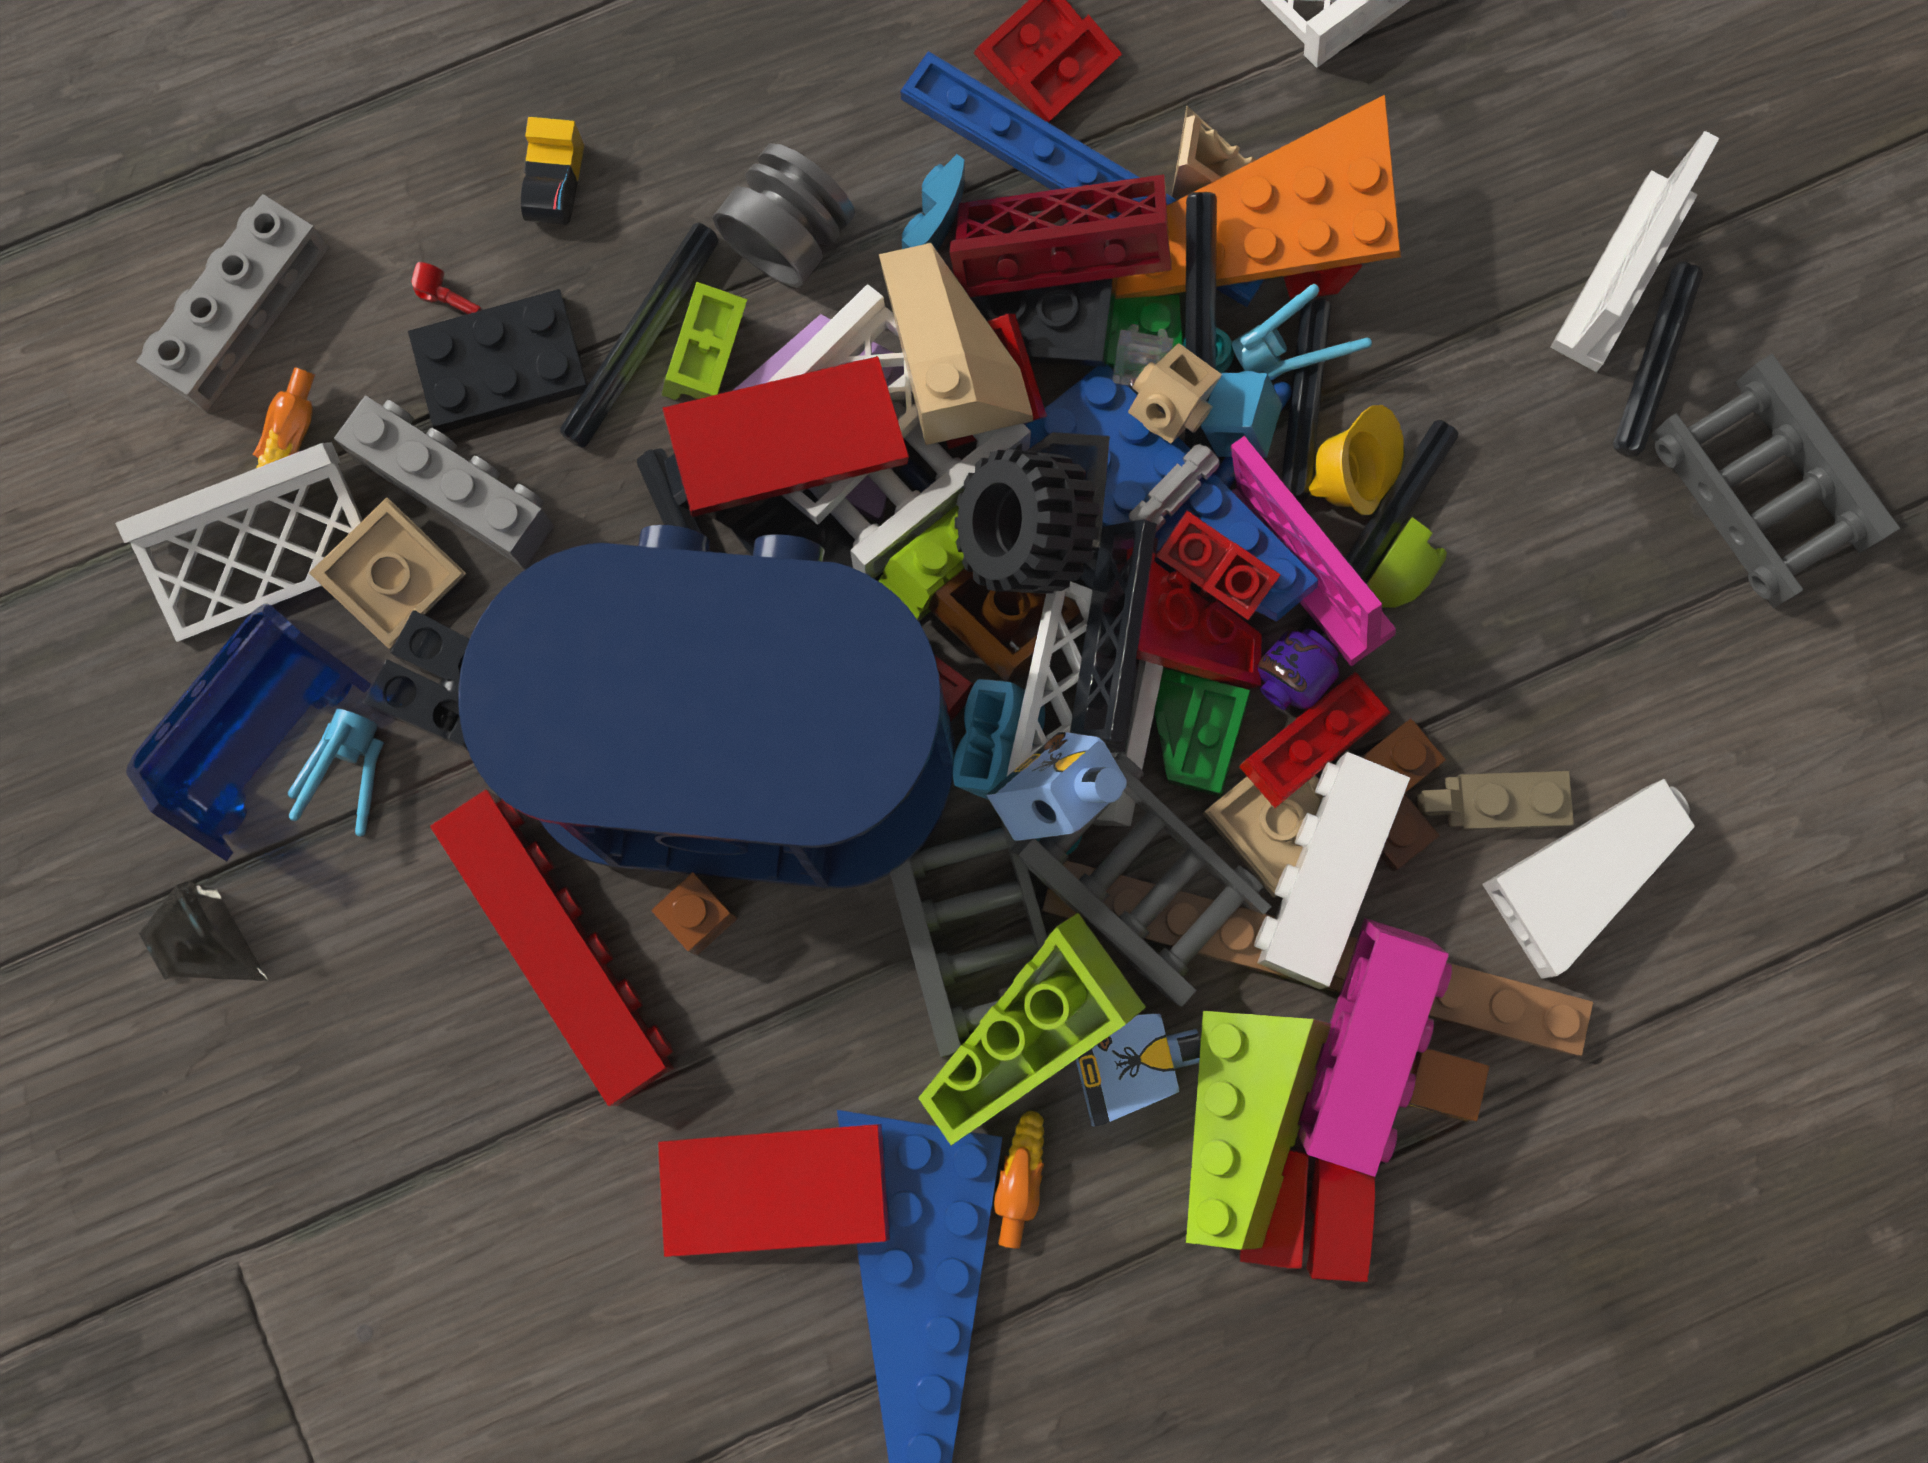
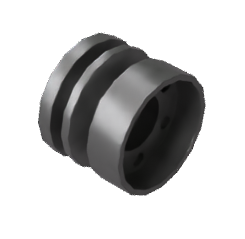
(784, 215)

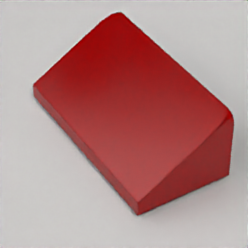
(1286, 1229)

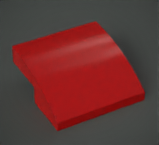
(1047, 55)

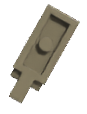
(1502, 801)

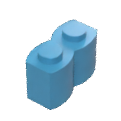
(991, 728)

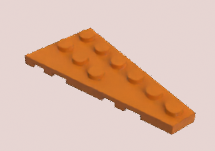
(1296, 209)

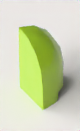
(1406, 566)

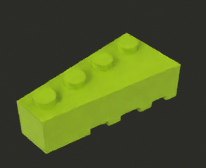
(1044, 1021)
(1246, 1121)

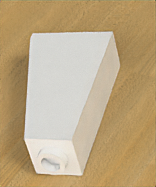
(1583, 879)

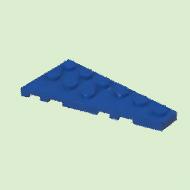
(1143, 459)
(926, 1279)

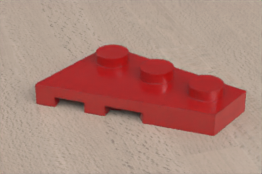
(1196, 635)

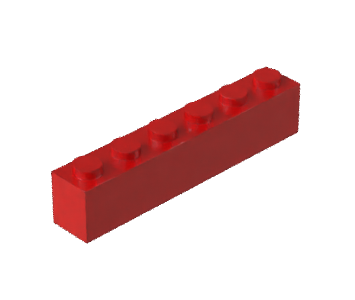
(553, 948)

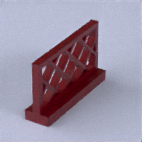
(1054, 255)

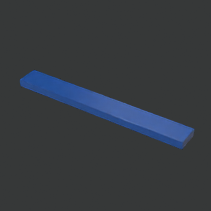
(1020, 138)

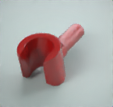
(428, 287)

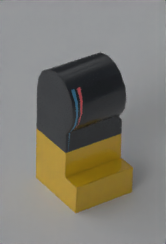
(551, 170)

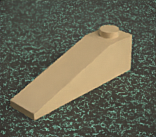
(953, 358)

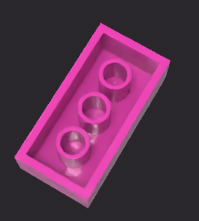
(1372, 1047)

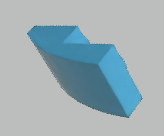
(940, 200)

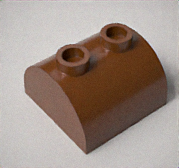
(995, 623)

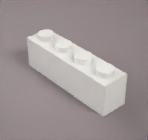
(1332, 870)

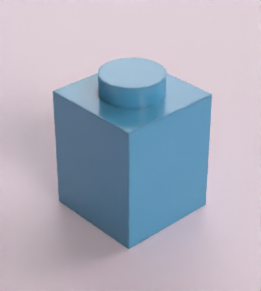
(1242, 407)

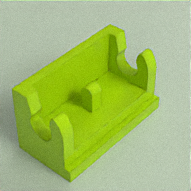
(704, 343)

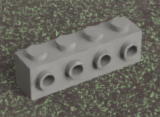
(233, 302)
(445, 481)

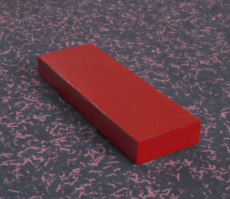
(1314, 739)

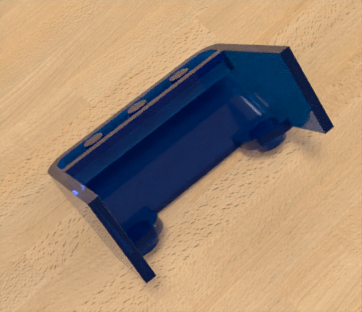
(232, 722)

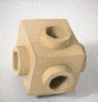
(1174, 393)

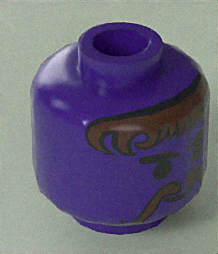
(1298, 669)

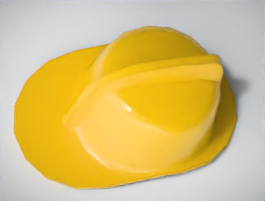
(1360, 462)

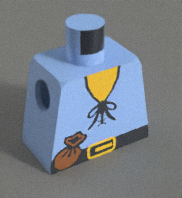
(1058, 787)
(1134, 1067)

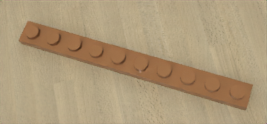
(1471, 999)

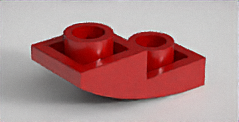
(1217, 565)
(1341, 1224)

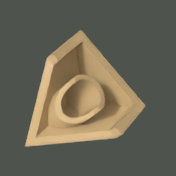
(1203, 156)

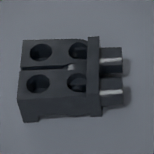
(414, 698)

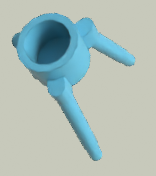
(1262, 346)
(345, 739)

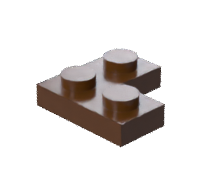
(1415, 756)

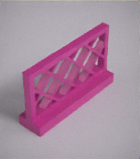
(1342, 601)

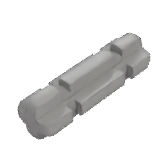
(1177, 486)

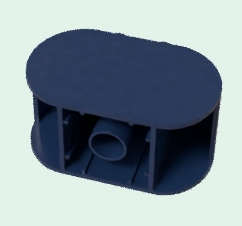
(711, 710)

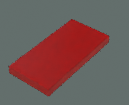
(785, 436)
(773, 1190)

